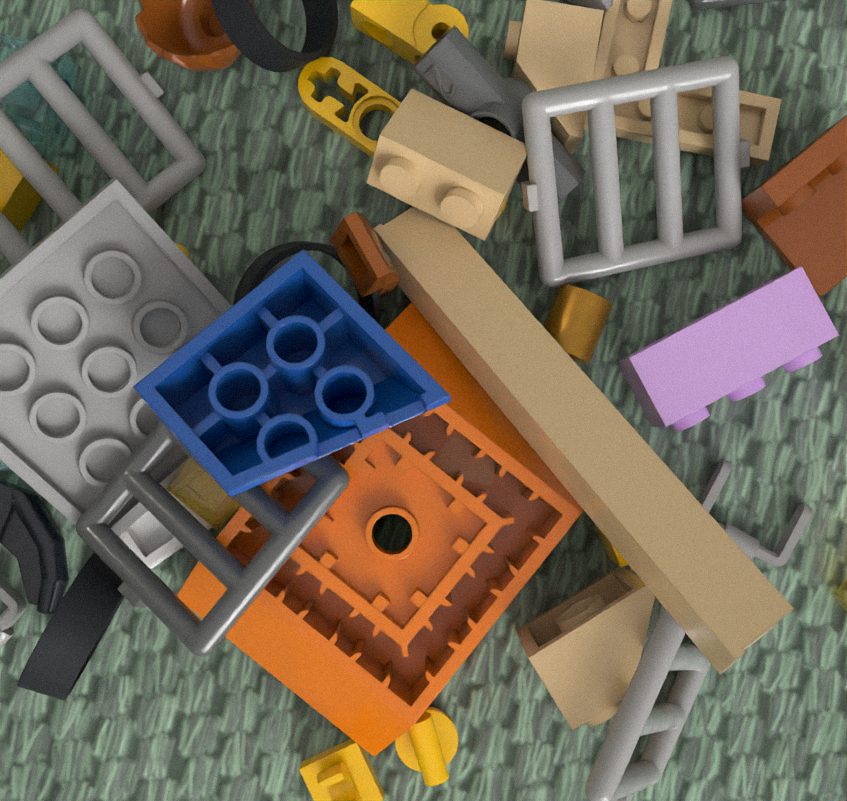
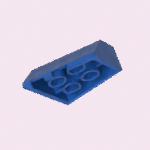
(286, 380)

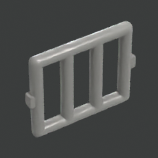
(141, 91)
(598, 99)
(638, 715)

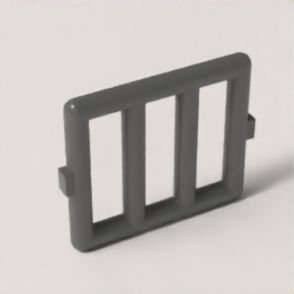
(242, 582)

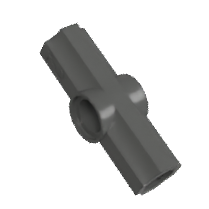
(473, 87)

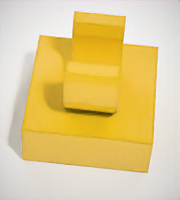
(342, 775)

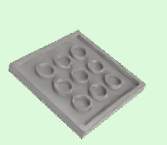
(77, 331)

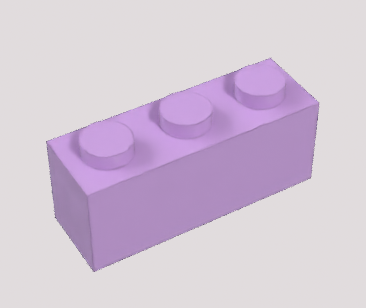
(729, 351)

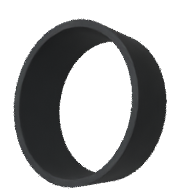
(73, 631)

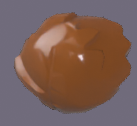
(186, 34)

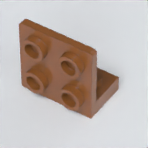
(805, 209)

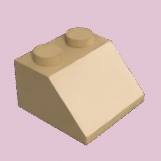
(591, 646)

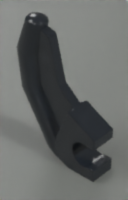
(36, 543)

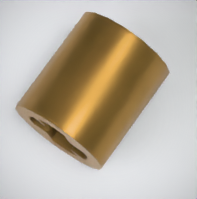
(577, 321)

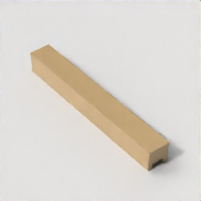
(585, 441)

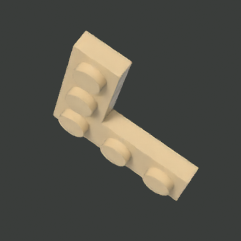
(633, 43)

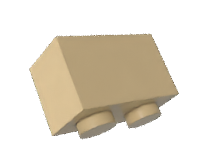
(446, 164)

